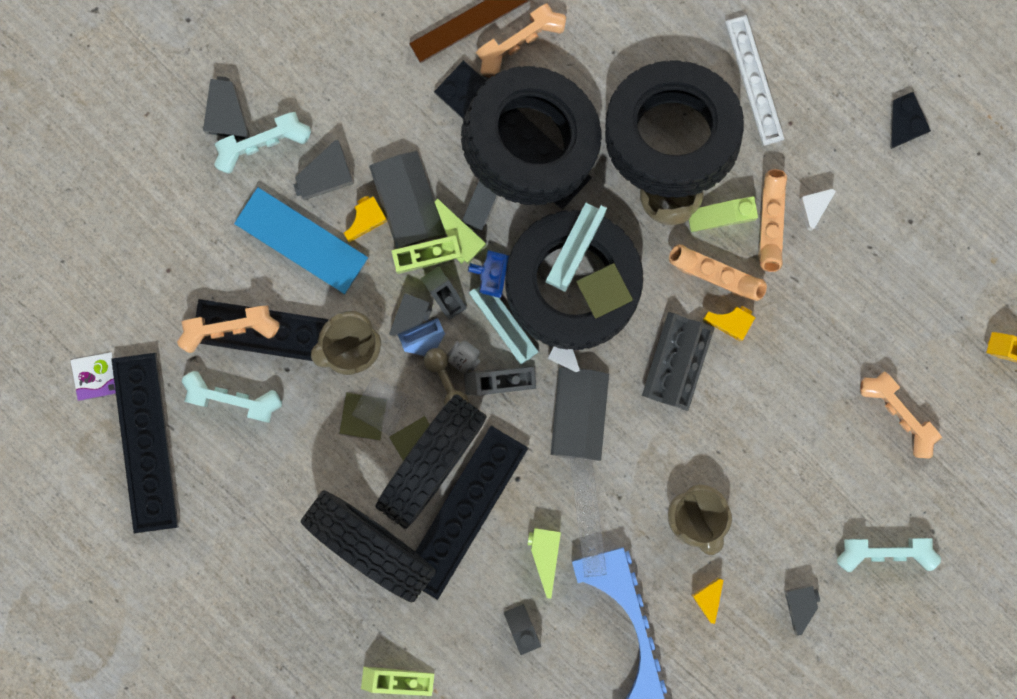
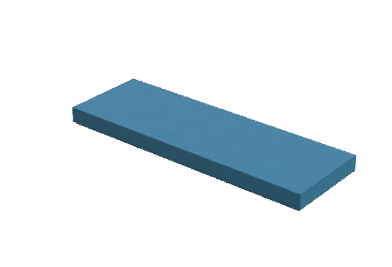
(301, 240)

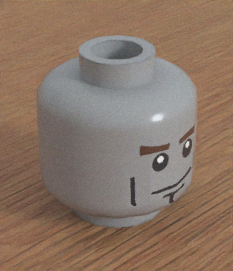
(464, 356)

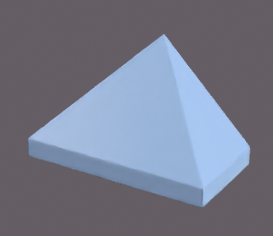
(422, 338)

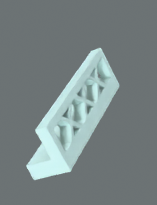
(576, 246)
(505, 325)

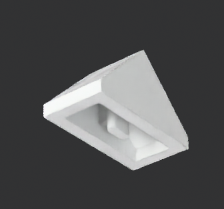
(814, 206)
(564, 358)

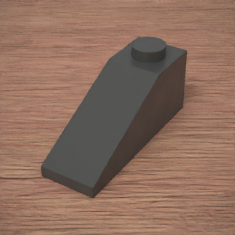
(499, 381)

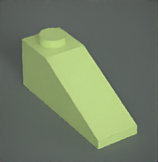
(724, 214)
(469, 243)
(425, 254)
(545, 552)
(397, 681)

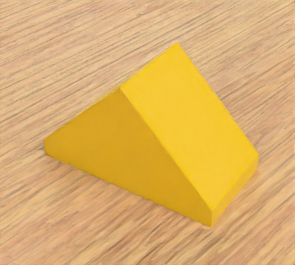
(709, 598)

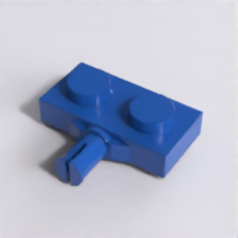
(491, 273)

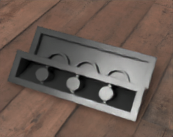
(406, 199)
(678, 361)
(579, 414)

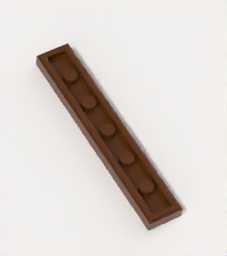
(462, 27)

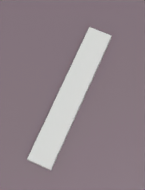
(754, 80)

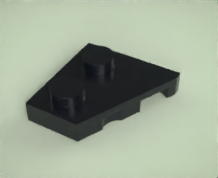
(907, 120)

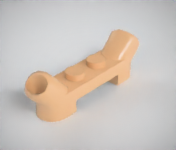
(542, 19)
(772, 220)
(717, 273)
(196, 329)
(924, 435)

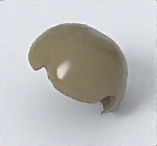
(670, 209)
(347, 344)
(700, 518)

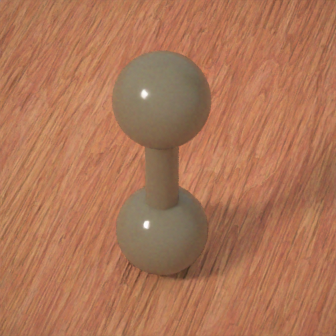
(436, 362)

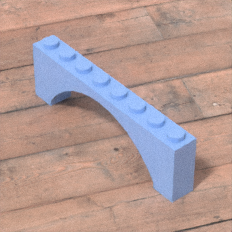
(620, 586)

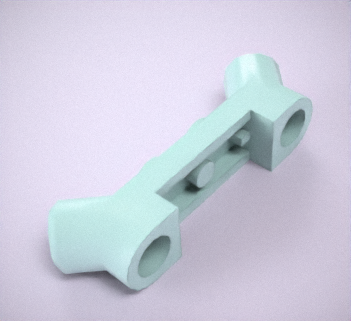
(287, 126)
(199, 394)
(919, 548)

